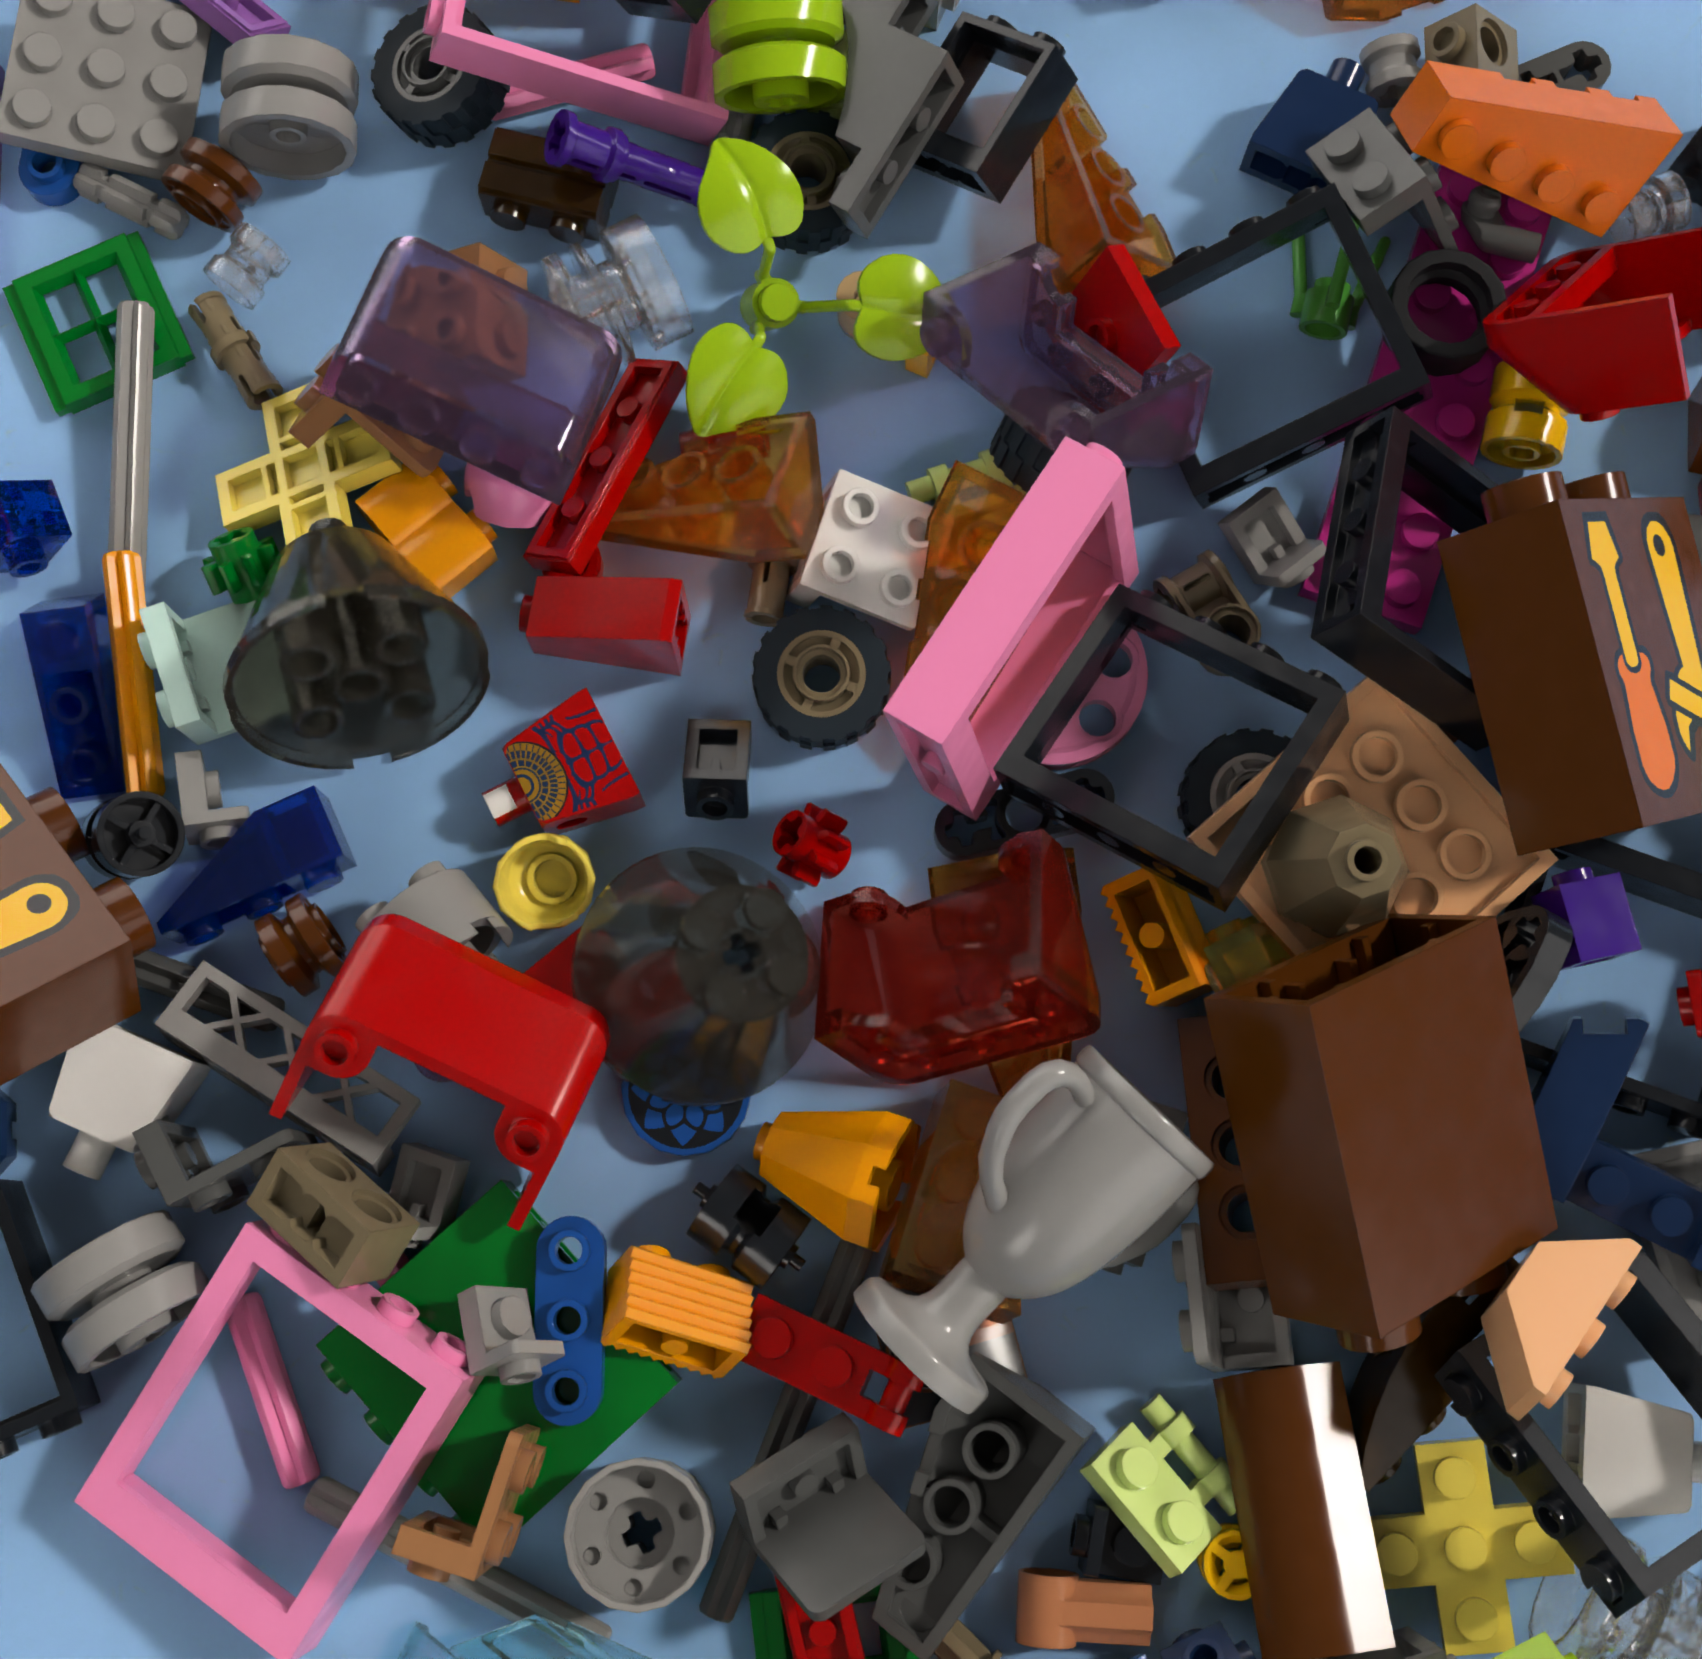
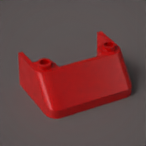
(1605, 324)
(467, 1023)

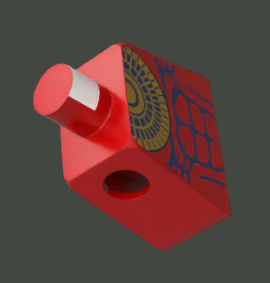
(565, 771)

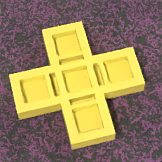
(298, 481)
(1464, 1546)

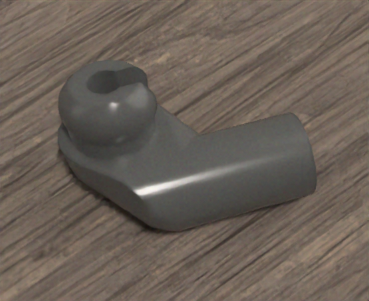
(1490, 231)

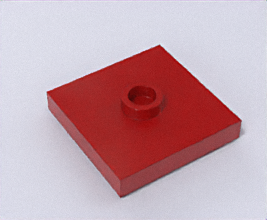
(1122, 313)

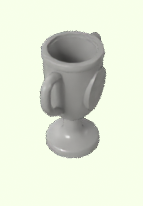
(1068, 1184)

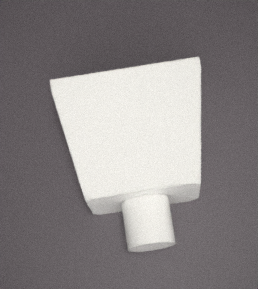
(115, 1088)
(1630, 1452)

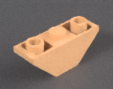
(1550, 1313)

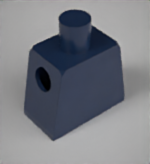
(1302, 117)

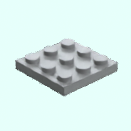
(105, 81)

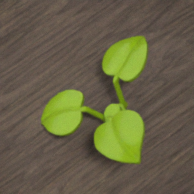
(745, 203)

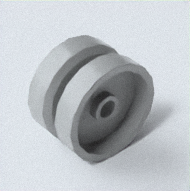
(289, 106)
(121, 1290)

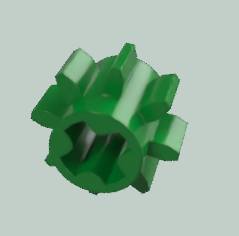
(239, 564)

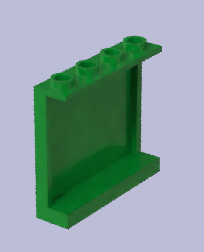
(489, 1253)

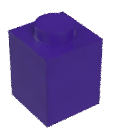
(1596, 912)

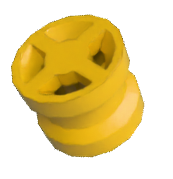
(1234, 1580)

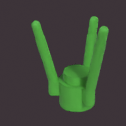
(1328, 307)

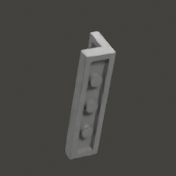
(264, 1082)

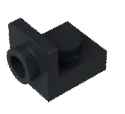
(717, 768)
(1109, 1547)

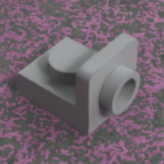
(198, 795)
(502, 1335)

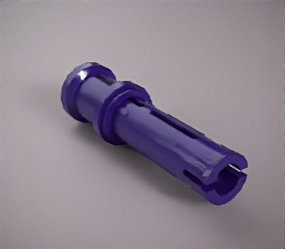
(612, 158)

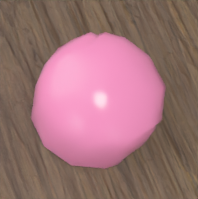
(501, 501)

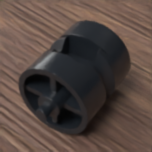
(133, 835)
(748, 1226)

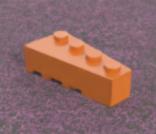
(1537, 142)

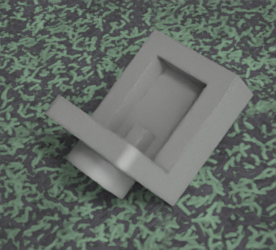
(1271, 541)
(428, 1188)

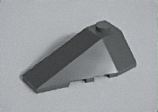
(975, 1497)

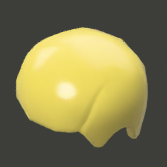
(544, 882)

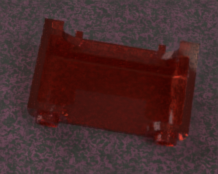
(959, 973)

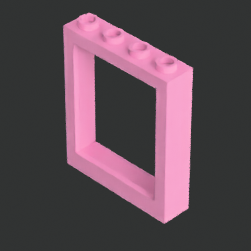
(684, 115)
(1046, 570)
(196, 1557)

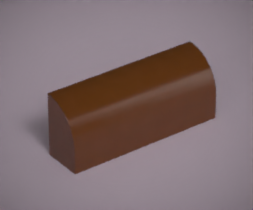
(1303, 1513)

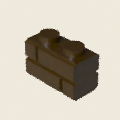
(524, 190)

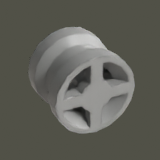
(1390, 67)

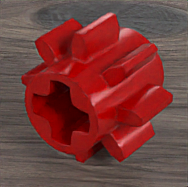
(811, 844)

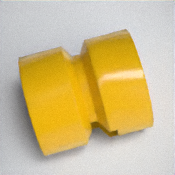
(1524, 425)

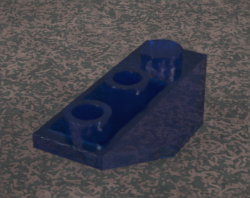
(76, 692)
(270, 857)

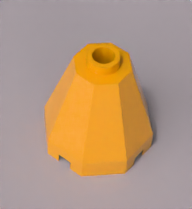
(841, 1167)

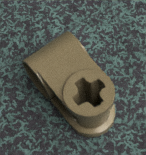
(1210, 592)

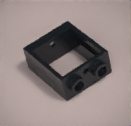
(1049, 81)

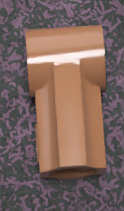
(1063, 1609)

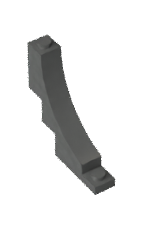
(891, 103)

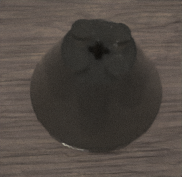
(352, 655)
(700, 975)

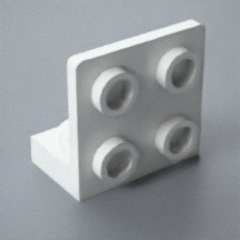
(866, 551)

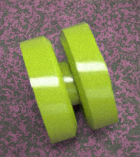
(777, 55)

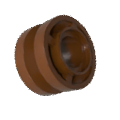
(211, 184)
(301, 944)

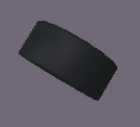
(1466, 275)

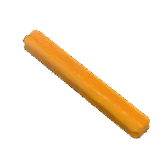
(131, 674)

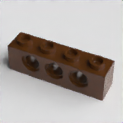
(1229, 1255)

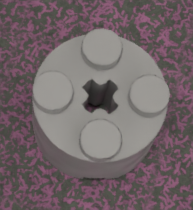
(449, 905)

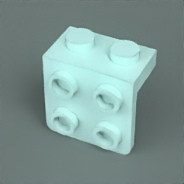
(192, 665)

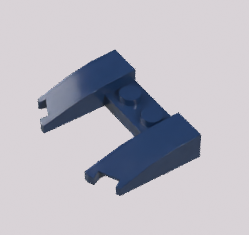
(1570, 1112)

